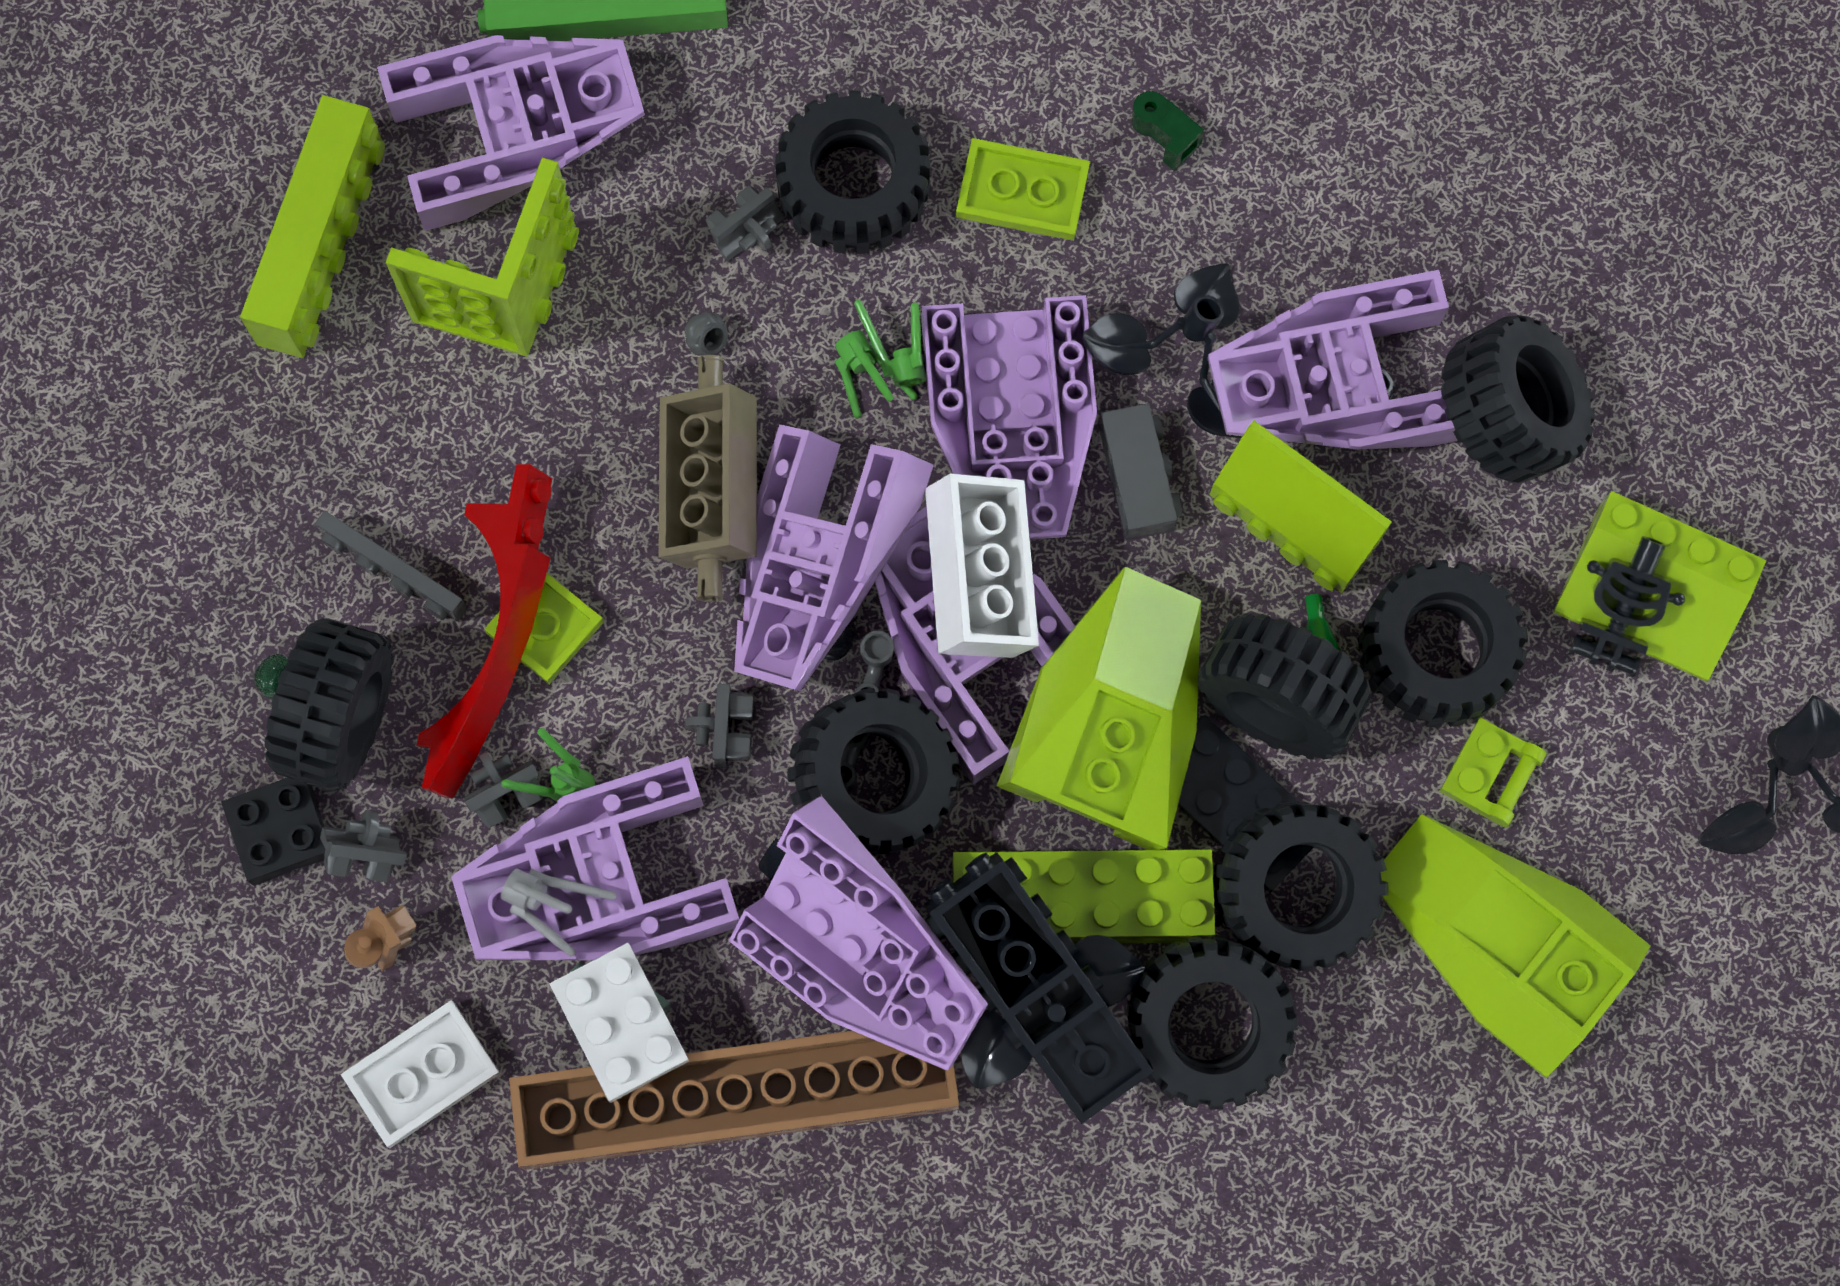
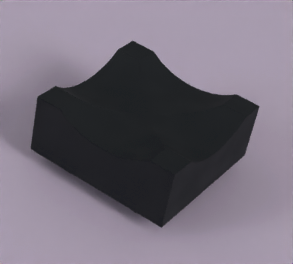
(275, 829)

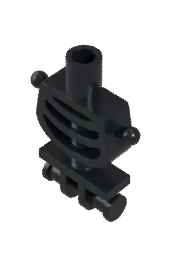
(1641, 569)

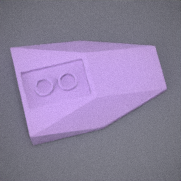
(1014, 400)
(856, 944)

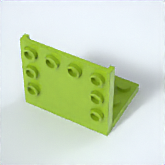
(503, 309)

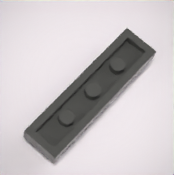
(376, 559)

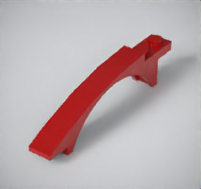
(514, 539)

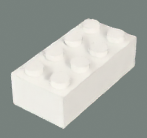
(981, 566)

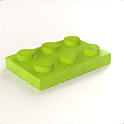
(1022, 189)

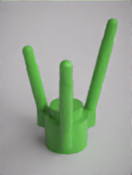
(860, 356)
(908, 362)
(565, 778)

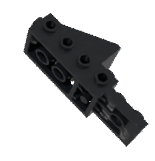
(1036, 983)

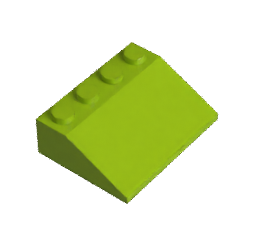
(1298, 508)
(1706, 570)

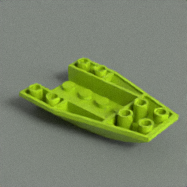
(1510, 940)

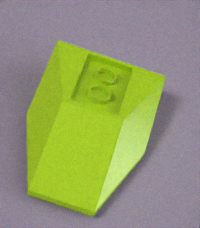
(1115, 713)

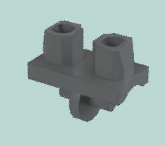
(747, 225)
(725, 745)
(485, 799)
(362, 841)

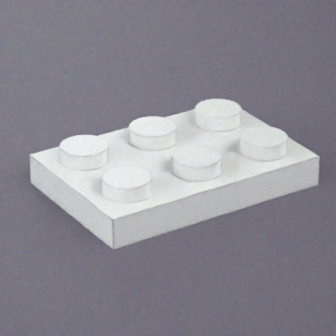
(619, 1022)
(420, 1074)

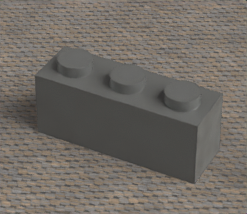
(1139, 471)

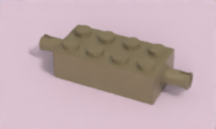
(708, 477)

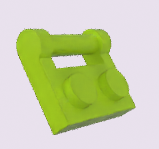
(1479, 766)

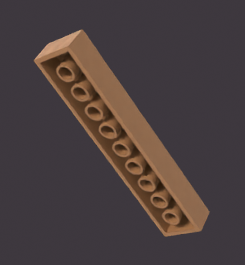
(726, 1099)

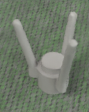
(526, 892)

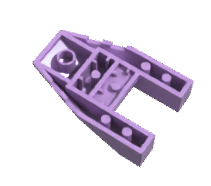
(528, 104)
(1319, 374)
(813, 570)
(936, 678)
(585, 845)

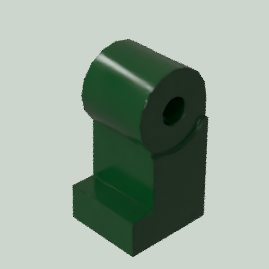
(1168, 126)

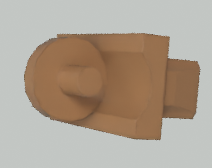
(379, 938)

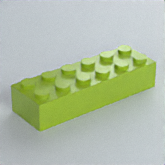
(313, 227)
(1118, 893)

